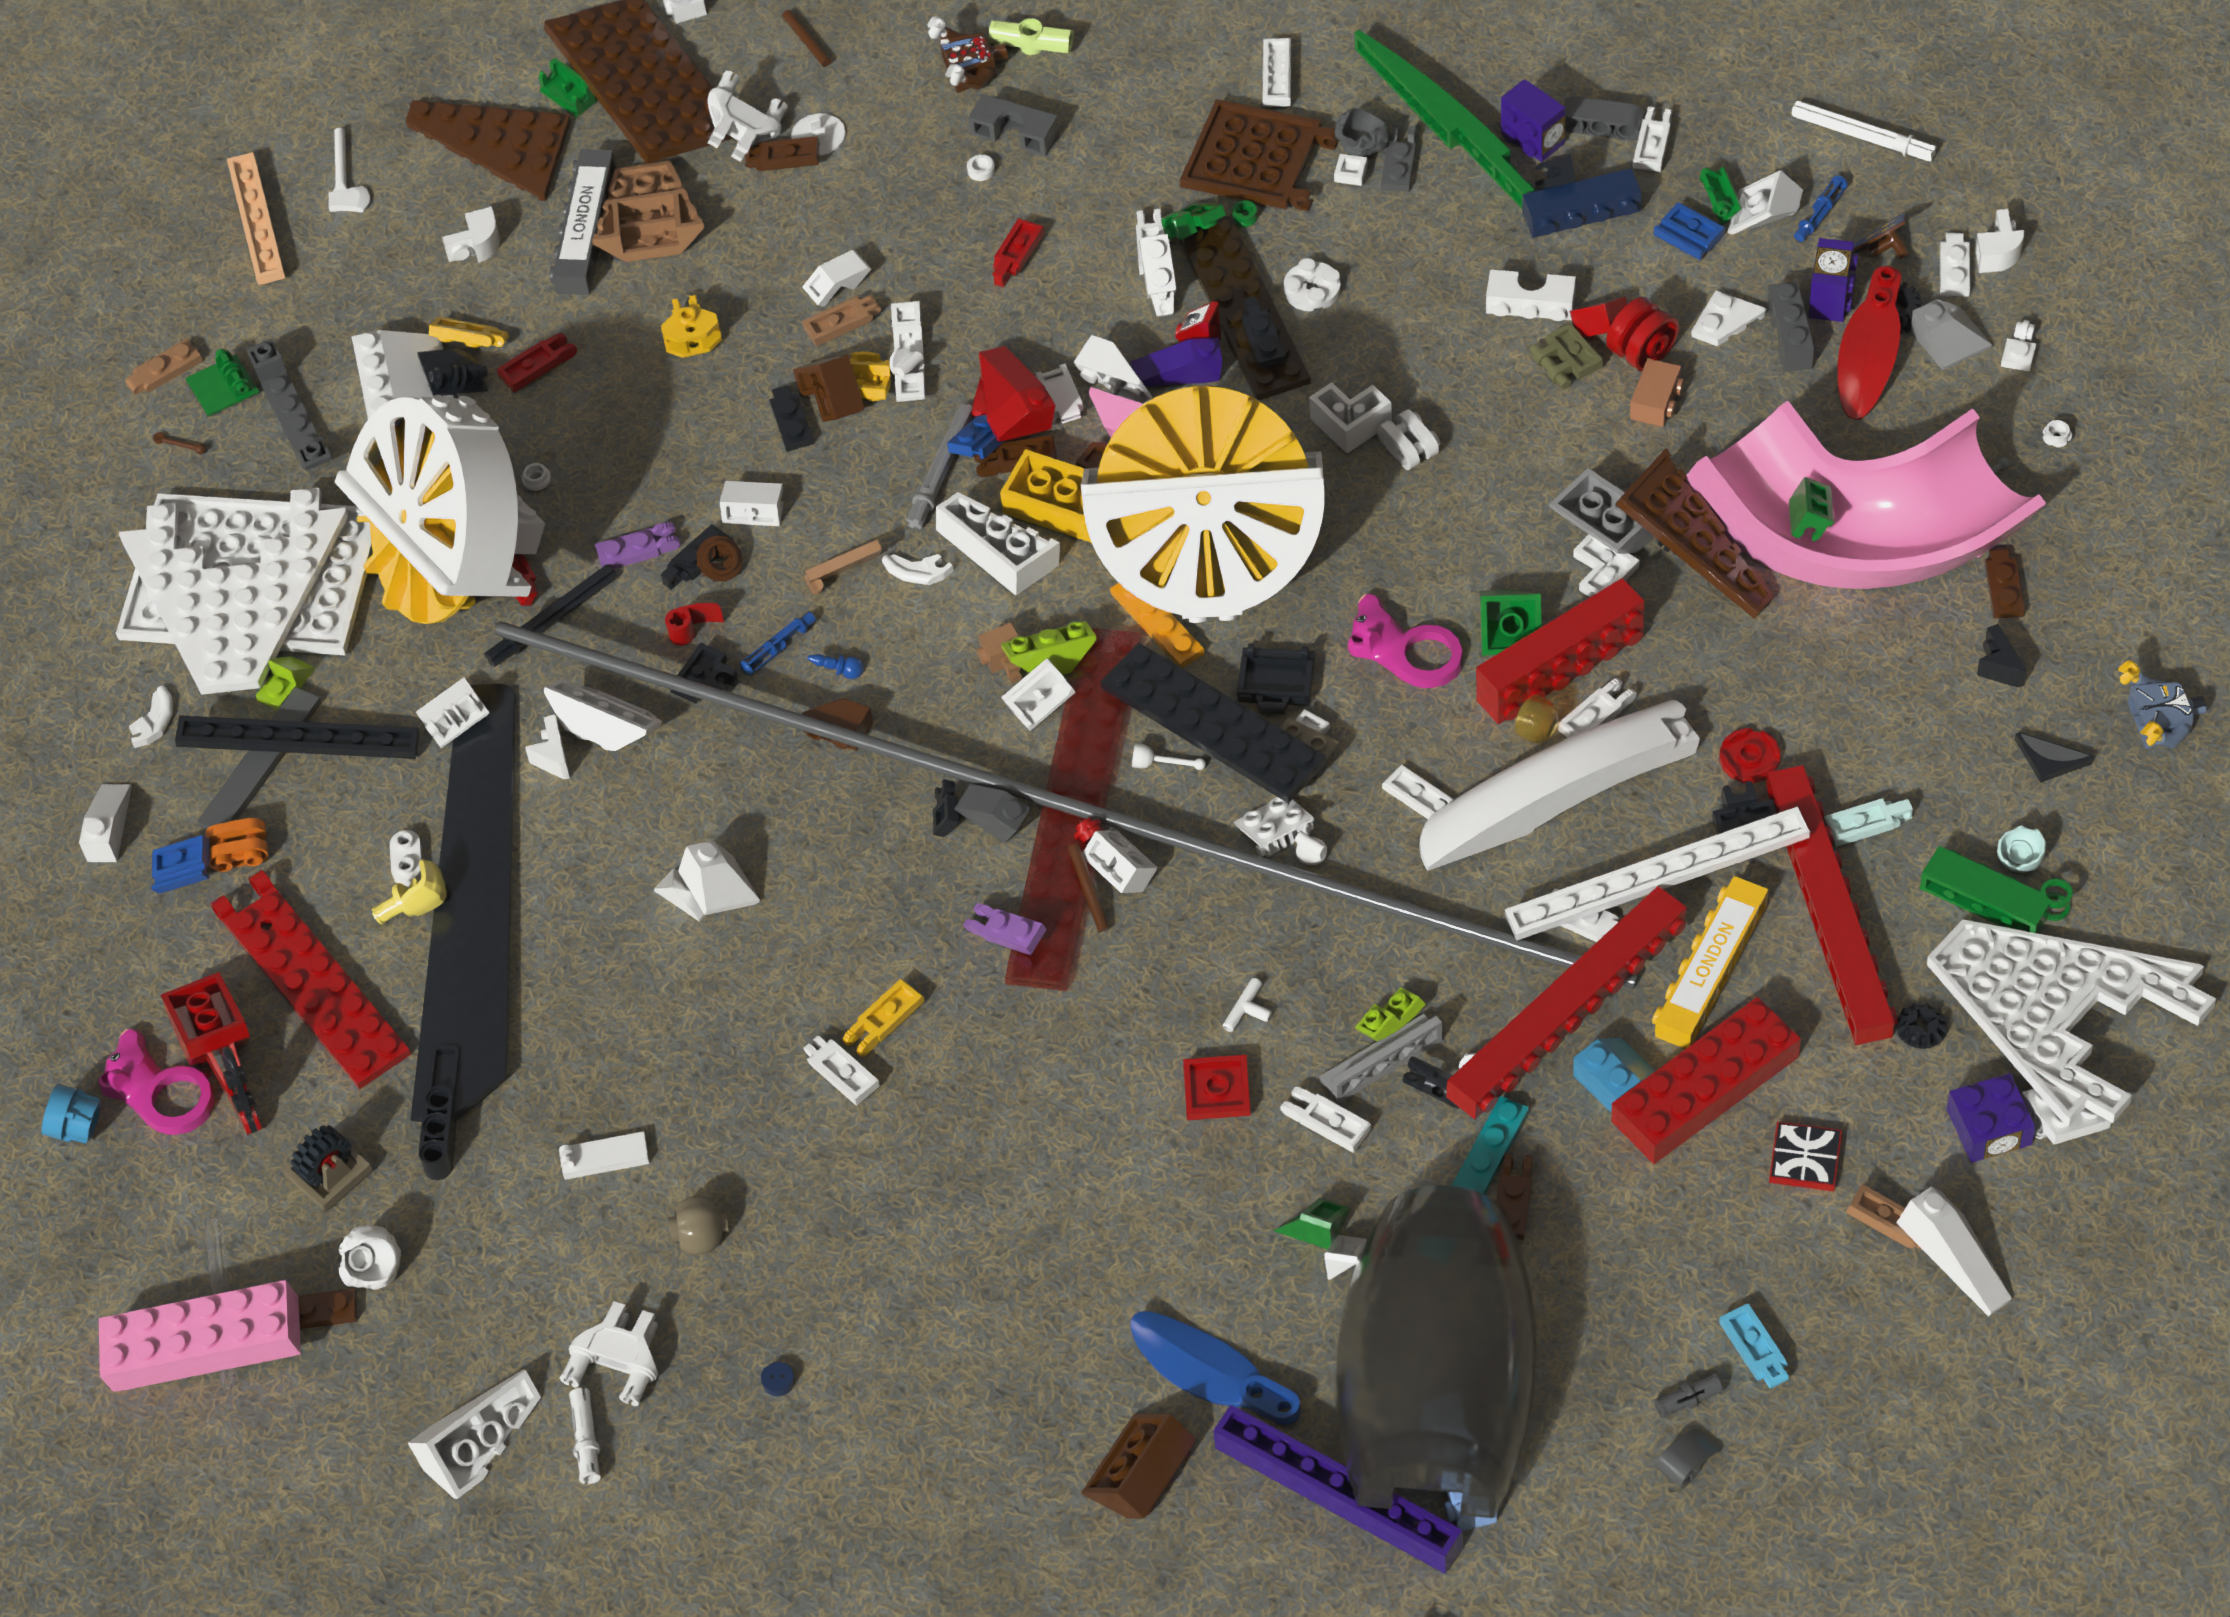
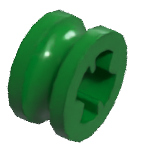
(1244, 206)

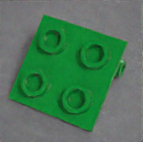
(222, 383)

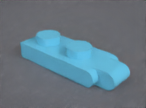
(1755, 1345)

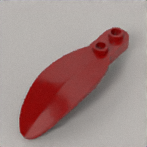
(1870, 345)

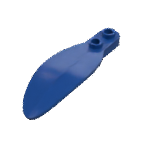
(1210, 1368)

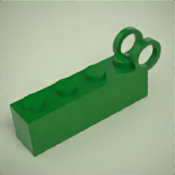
(1992, 894)

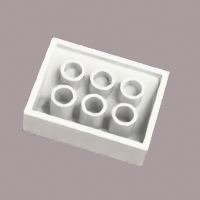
(391, 366)

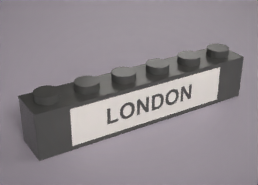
(587, 192)

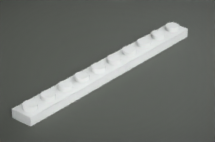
(1661, 871)

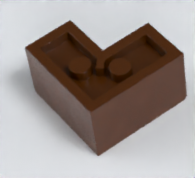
(833, 387)

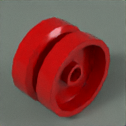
(1642, 333)

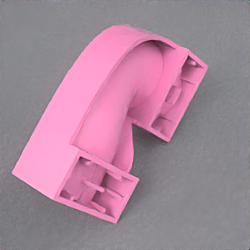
(1892, 514)

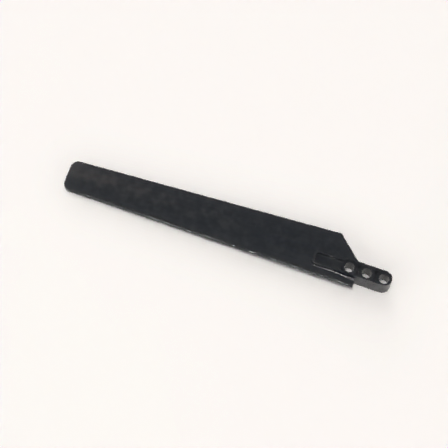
(469, 951)

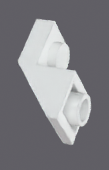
(843, 271)

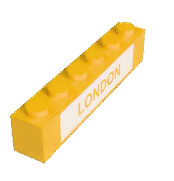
(1710, 963)

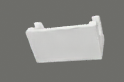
(751, 503)
(1038, 694)

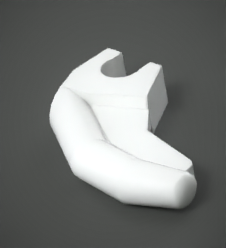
(918, 572)
(156, 721)

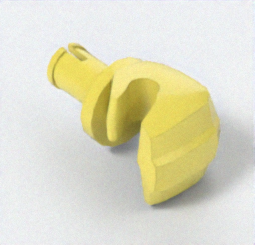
(418, 898)

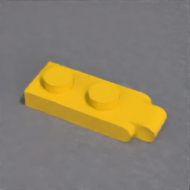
(470, 333)

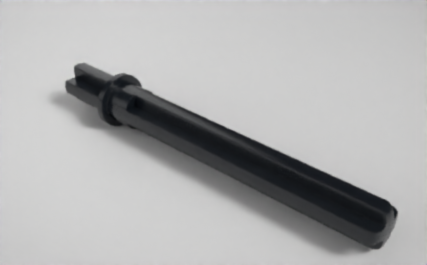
(553, 613)

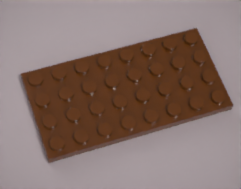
(638, 76)

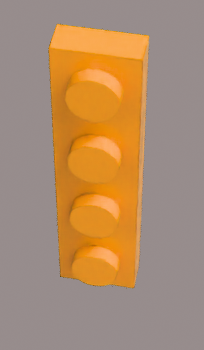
(1161, 627)

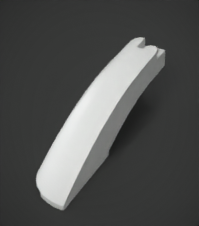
(1556, 780)

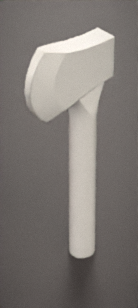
(342, 198)

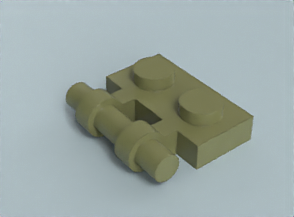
(1574, 352)

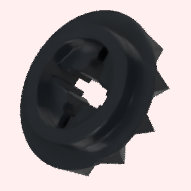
(1915, 1035)

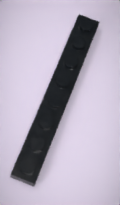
(297, 737)

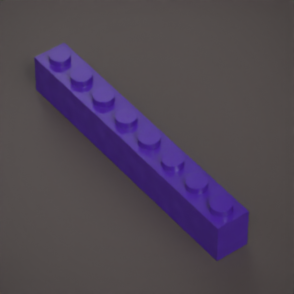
(1328, 1485)

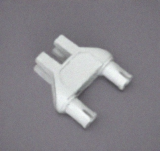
(740, 119)
(616, 1349)

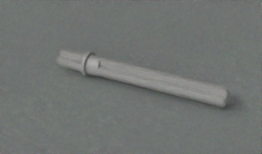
(924, 500)

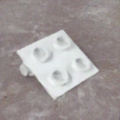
(452, 712)
(1273, 822)

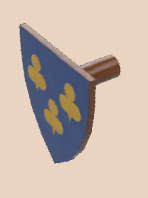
(1892, 238)

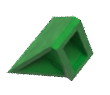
(1317, 1223)

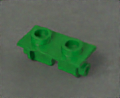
(1720, 193)

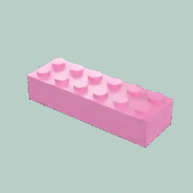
(199, 1336)

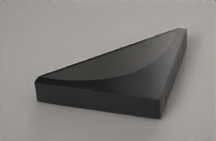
(2049, 758)

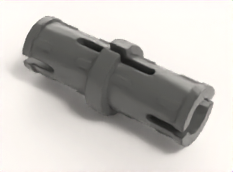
(1688, 1395)

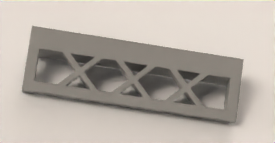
(1382, 1058)

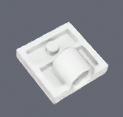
(2049, 1124)

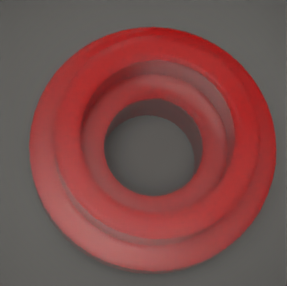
(1086, 829)

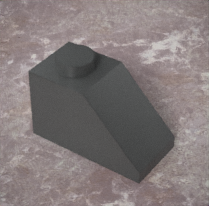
(992, 810)

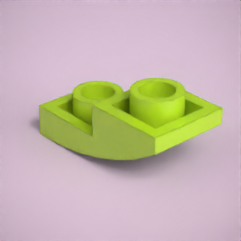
(1397, 1012)

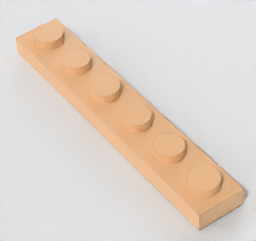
(256, 218)

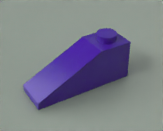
(1181, 364)

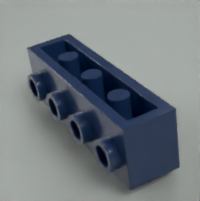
(1581, 202)

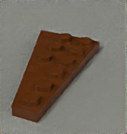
(1691, 530)

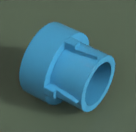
(70, 1114)

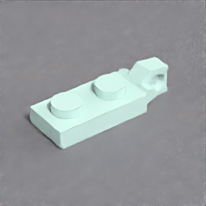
(1867, 820)

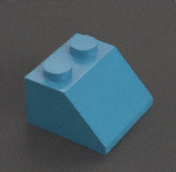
(1610, 1069)

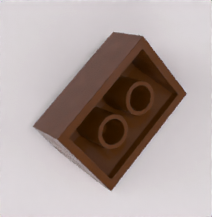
(1140, 1465)

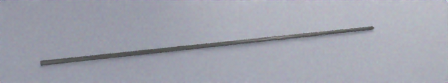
(1045, 798)

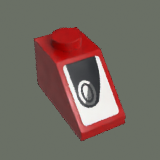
(1200, 323)

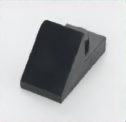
(2002, 661)

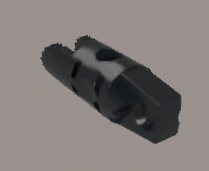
(1430, 1079)

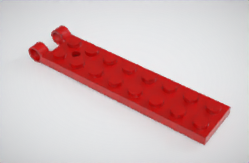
(313, 983)

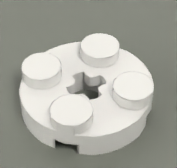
(1312, 272)

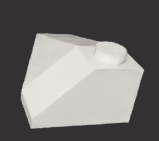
(1954, 1247)
(466, 1440)

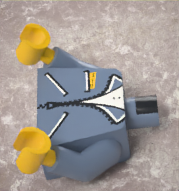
(2159, 707)

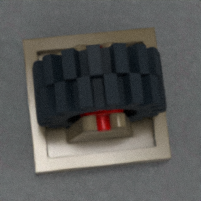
(326, 1167)

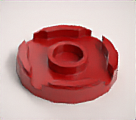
(1749, 764)

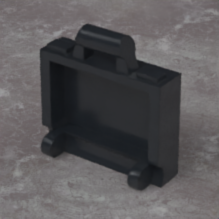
(1275, 678)

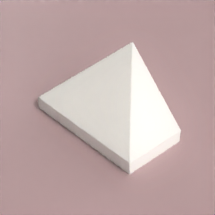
(677, 892)
(1342, 1254)

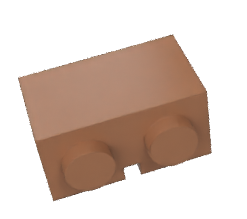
(1656, 392)

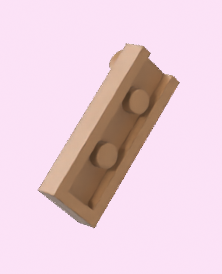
(839, 564)

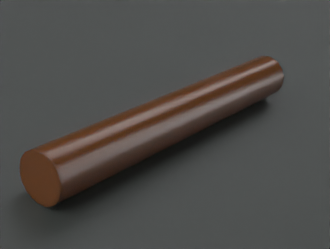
(806, 38)
(1088, 887)

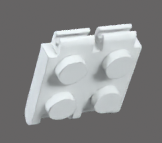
(1062, 393)

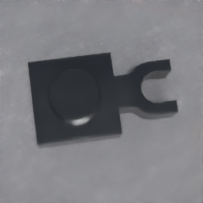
(944, 814)

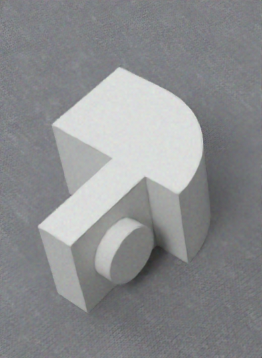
(480, 239)
(2000, 248)

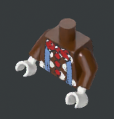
(966, 56)

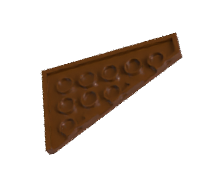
(508, 142)

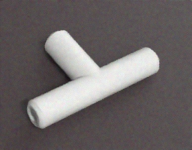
(1245, 1005)

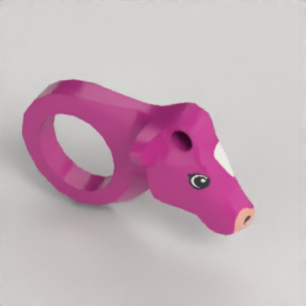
(1382, 639)
(137, 1081)

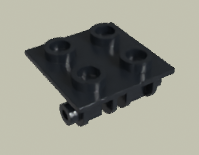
(453, 371)

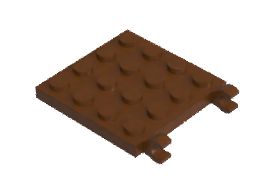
(1255, 155)

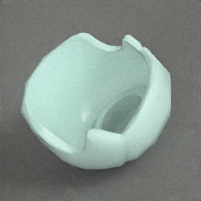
(2021, 849)

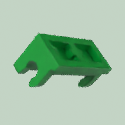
(566, 88)
(1811, 507)

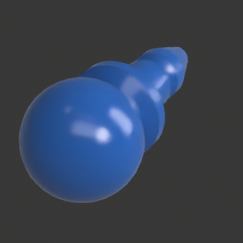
(849, 667)

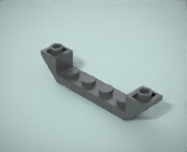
(287, 406)

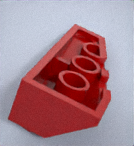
(1013, 396)

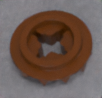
(724, 547)

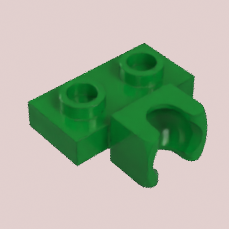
(1184, 222)

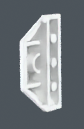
(598, 715)

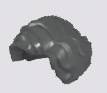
(1361, 133)

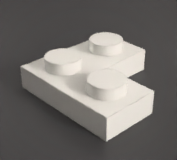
(1606, 565)

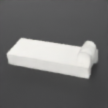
(604, 1155)

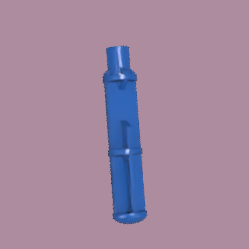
(1821, 208)
(777, 643)

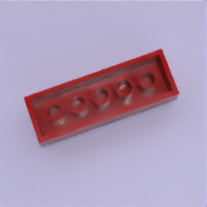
(1560, 651)
(1705, 1080)

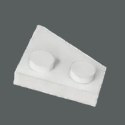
(1725, 317)

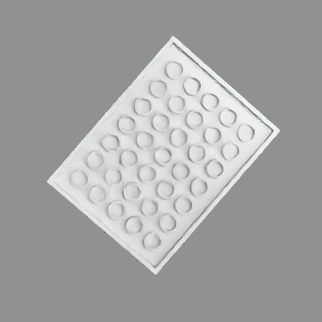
(231, 537)

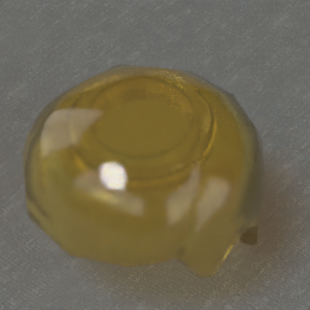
(1537, 720)

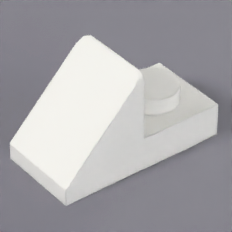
(550, 753)

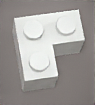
(1349, 420)

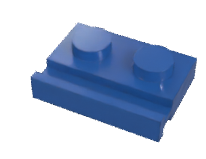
(1689, 231)
(974, 439)
(180, 864)

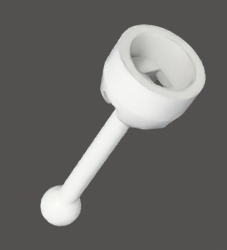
(1144, 756)

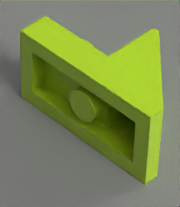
(286, 674)

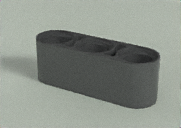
(1602, 118)

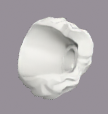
(369, 1257)

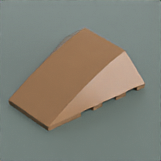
(647, 214)

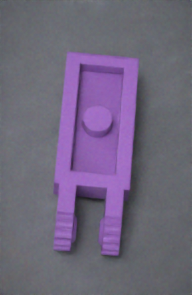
(638, 546)
(1006, 929)

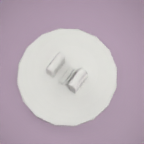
(824, 126)

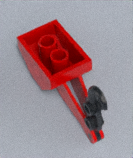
(212, 1025)

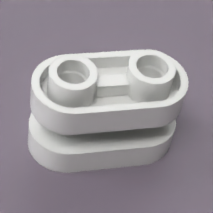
(1408, 439)

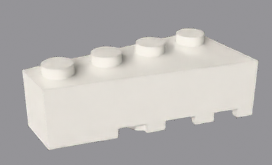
(996, 544)

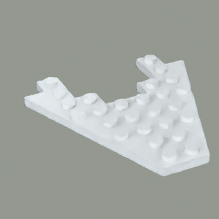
(237, 615)
(2038, 986)

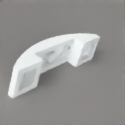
(908, 334)

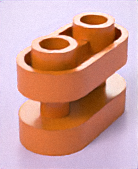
(237, 844)

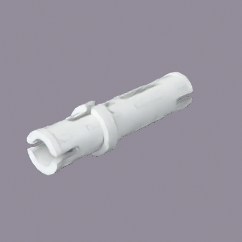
(586, 1447)

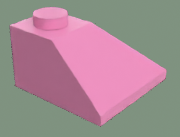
(1112, 408)

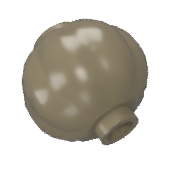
(697, 1225)

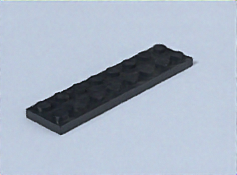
(1213, 722)

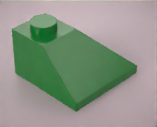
(1507, 618)

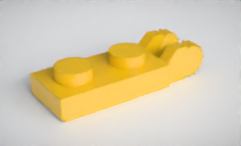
(883, 1016)

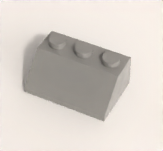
(1591, 507)

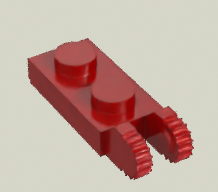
(536, 361)

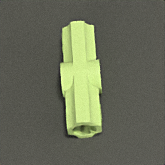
(1031, 36)

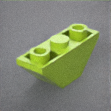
(1061, 646)

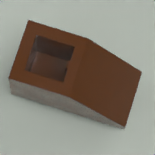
(843, 714)

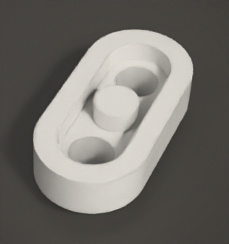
(405, 855)

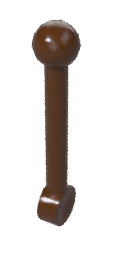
(159, 438)

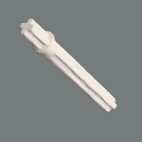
(1864, 131)

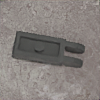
(1399, 161)

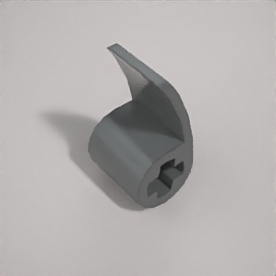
(1685, 1456)

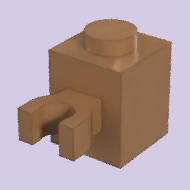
(993, 654)

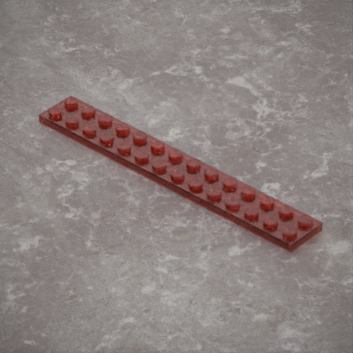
(1080, 771)

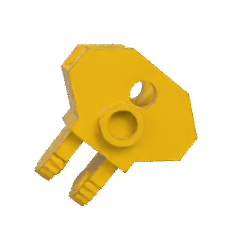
(689, 327)

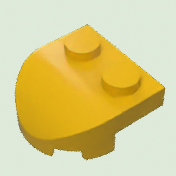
(871, 375)

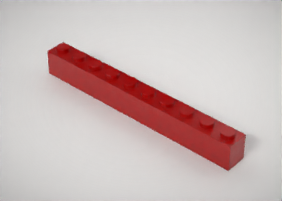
(1833, 912)
(1566, 1003)

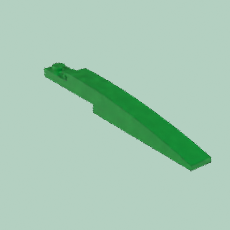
(1444, 115)

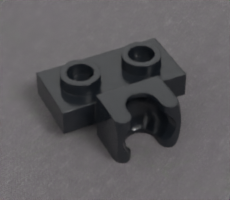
(708, 668)
(1741, 809)

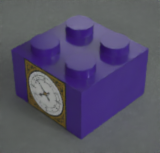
(1532, 120)
(1833, 280)
(1990, 1118)

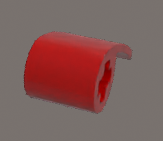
(681, 620)

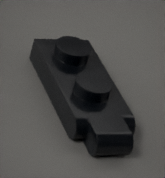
(790, 419)

